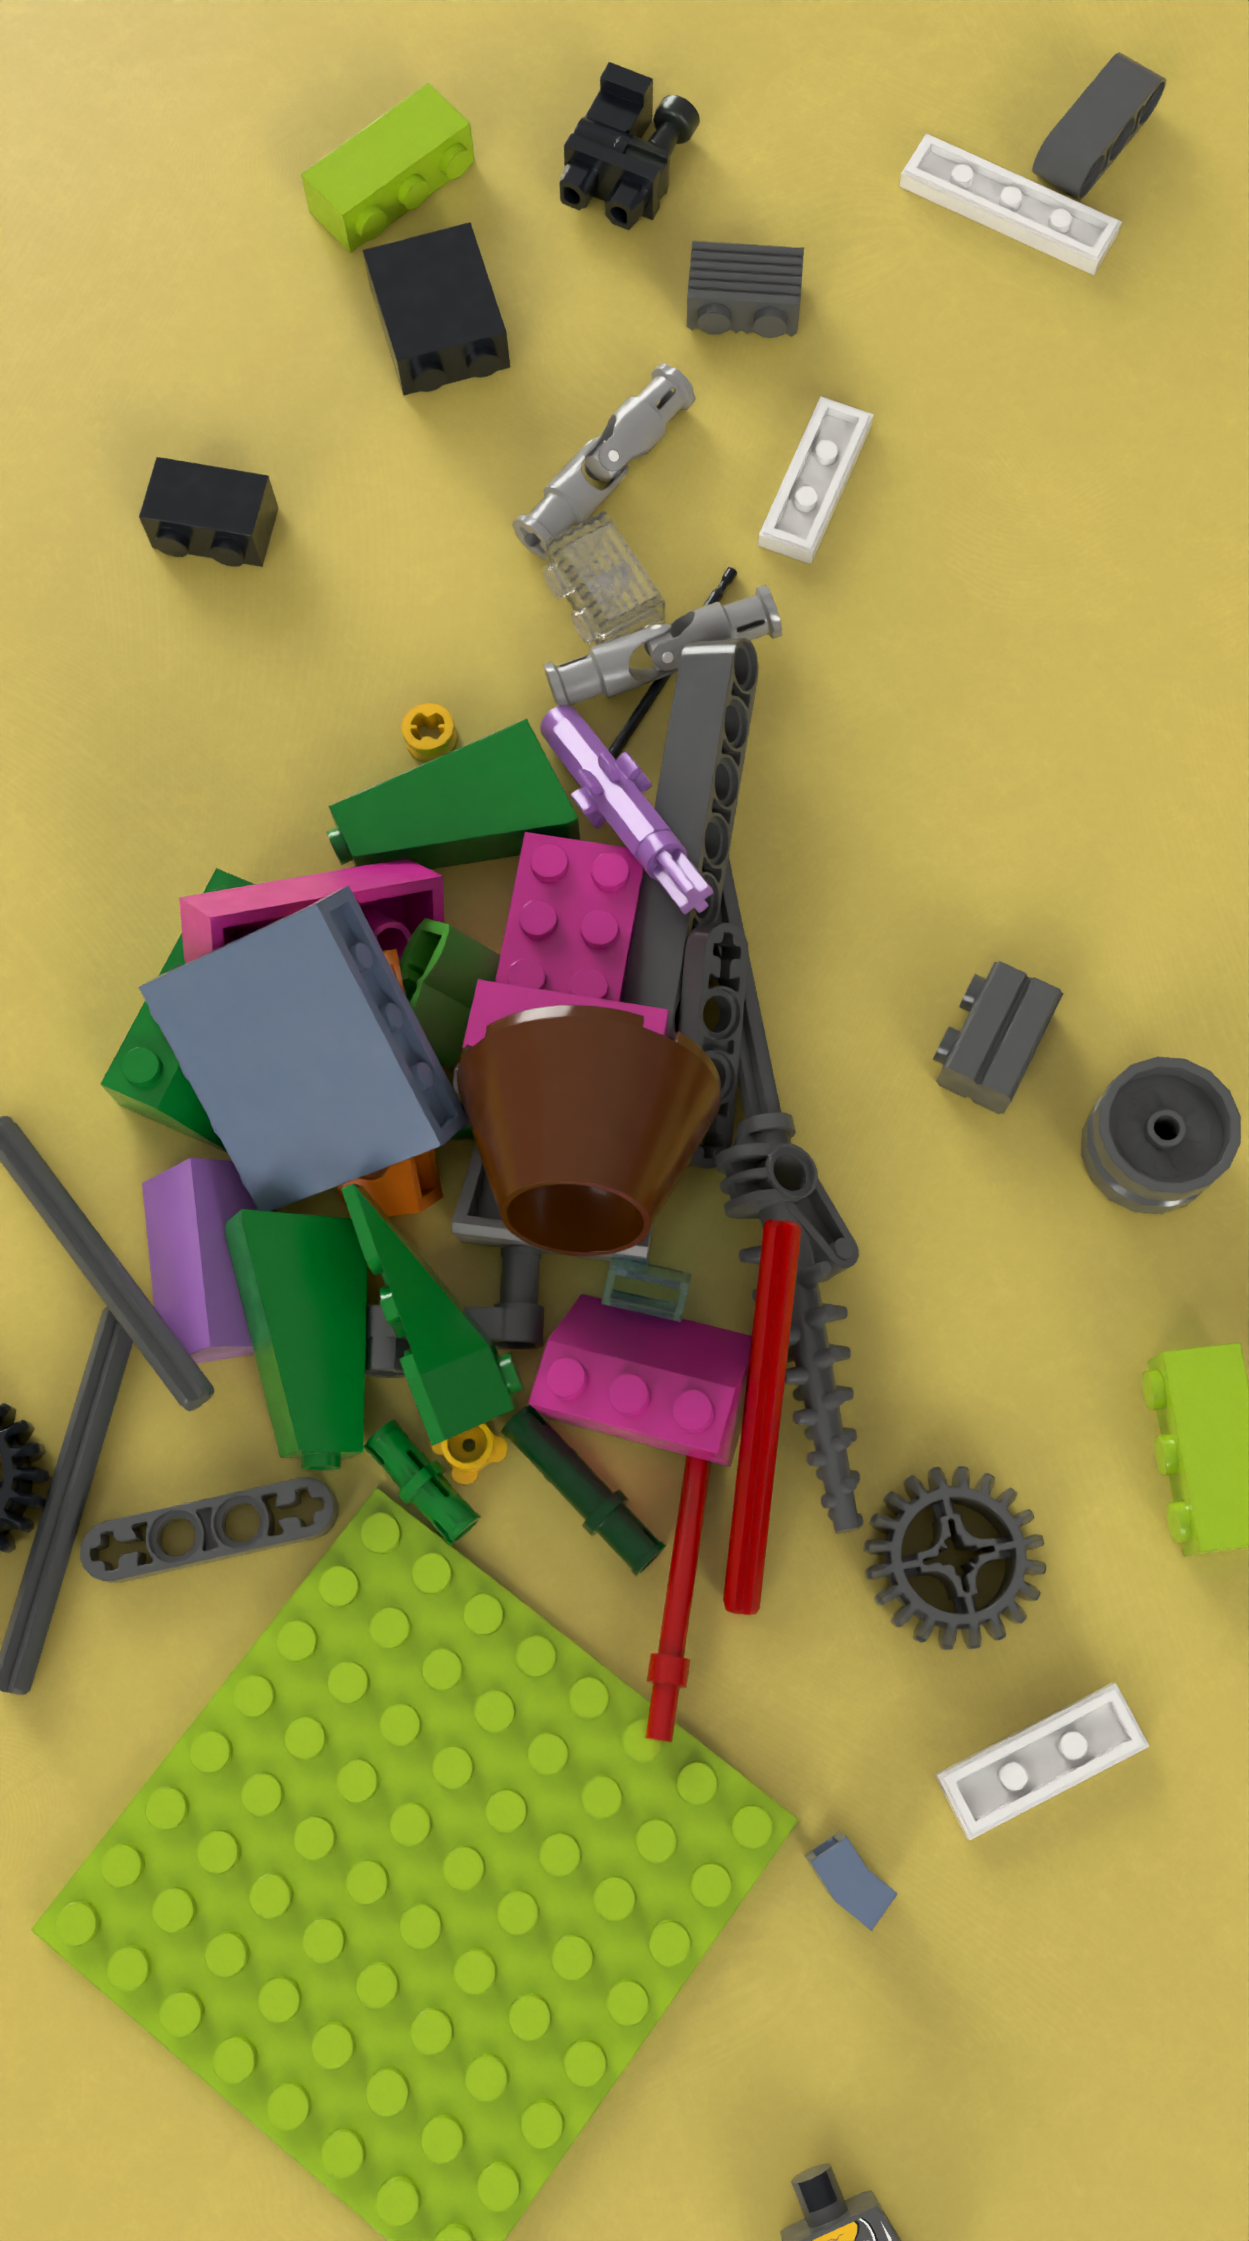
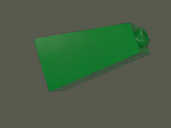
(458, 806)
(307, 1327)

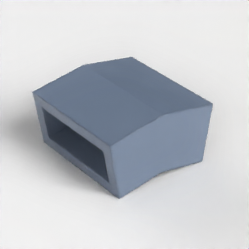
(850, 1881)

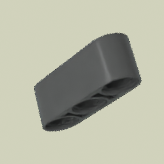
(1099, 125)

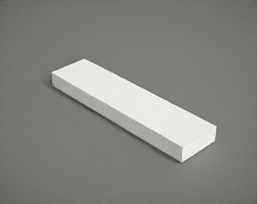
(1010, 204)

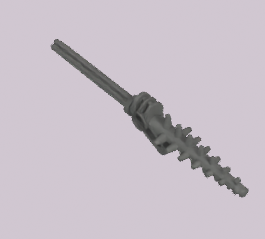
(780, 1181)

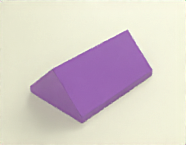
(191, 1258)

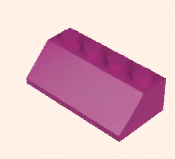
(390, 894)

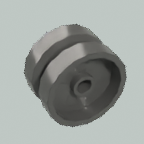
(1195, 1128)

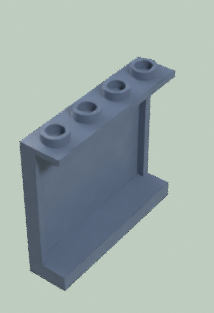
(306, 1053)

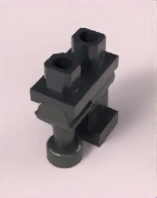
(607, 149)

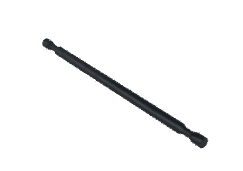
(657, 685)

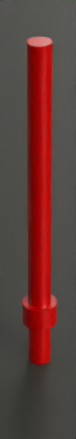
(668, 1667)

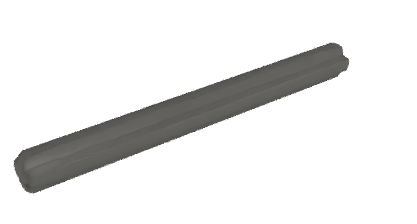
(103, 1269)
(64, 1506)

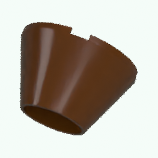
(585, 1122)

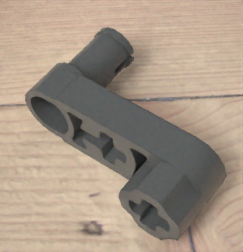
(510, 1324)

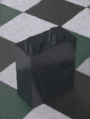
(437, 309)

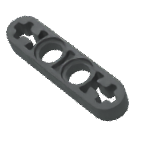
(723, 1041)
(209, 1522)

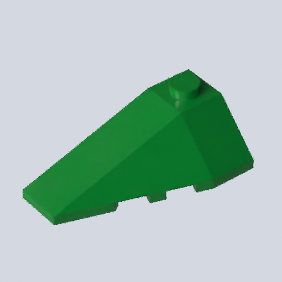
(450, 1359)

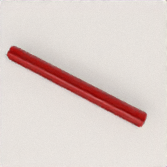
(761, 1416)

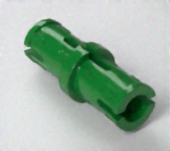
(421, 1482)

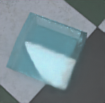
(648, 1273)

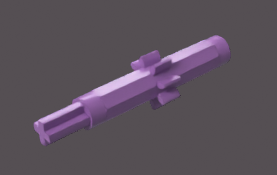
(614, 794)

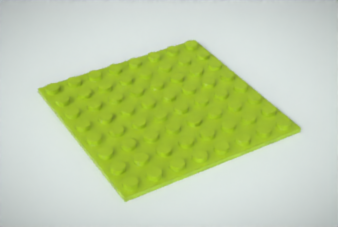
(415, 1884)

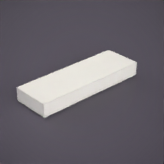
(815, 480)
(1041, 1761)

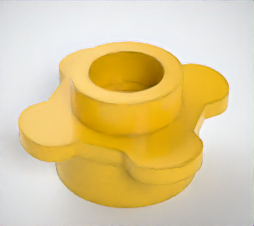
(468, 1464)

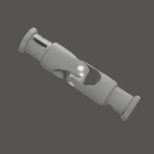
(628, 435)
(607, 665)

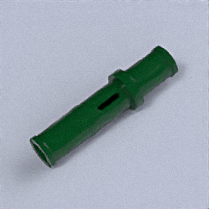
(601, 1508)

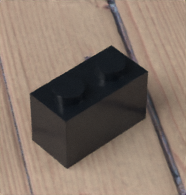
(209, 512)

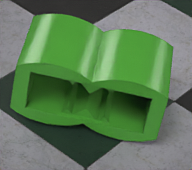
(440, 983)

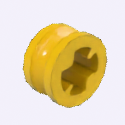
(431, 716)

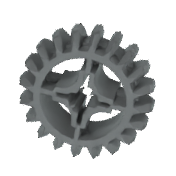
(959, 1589)

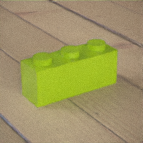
(389, 167)
(1203, 1444)

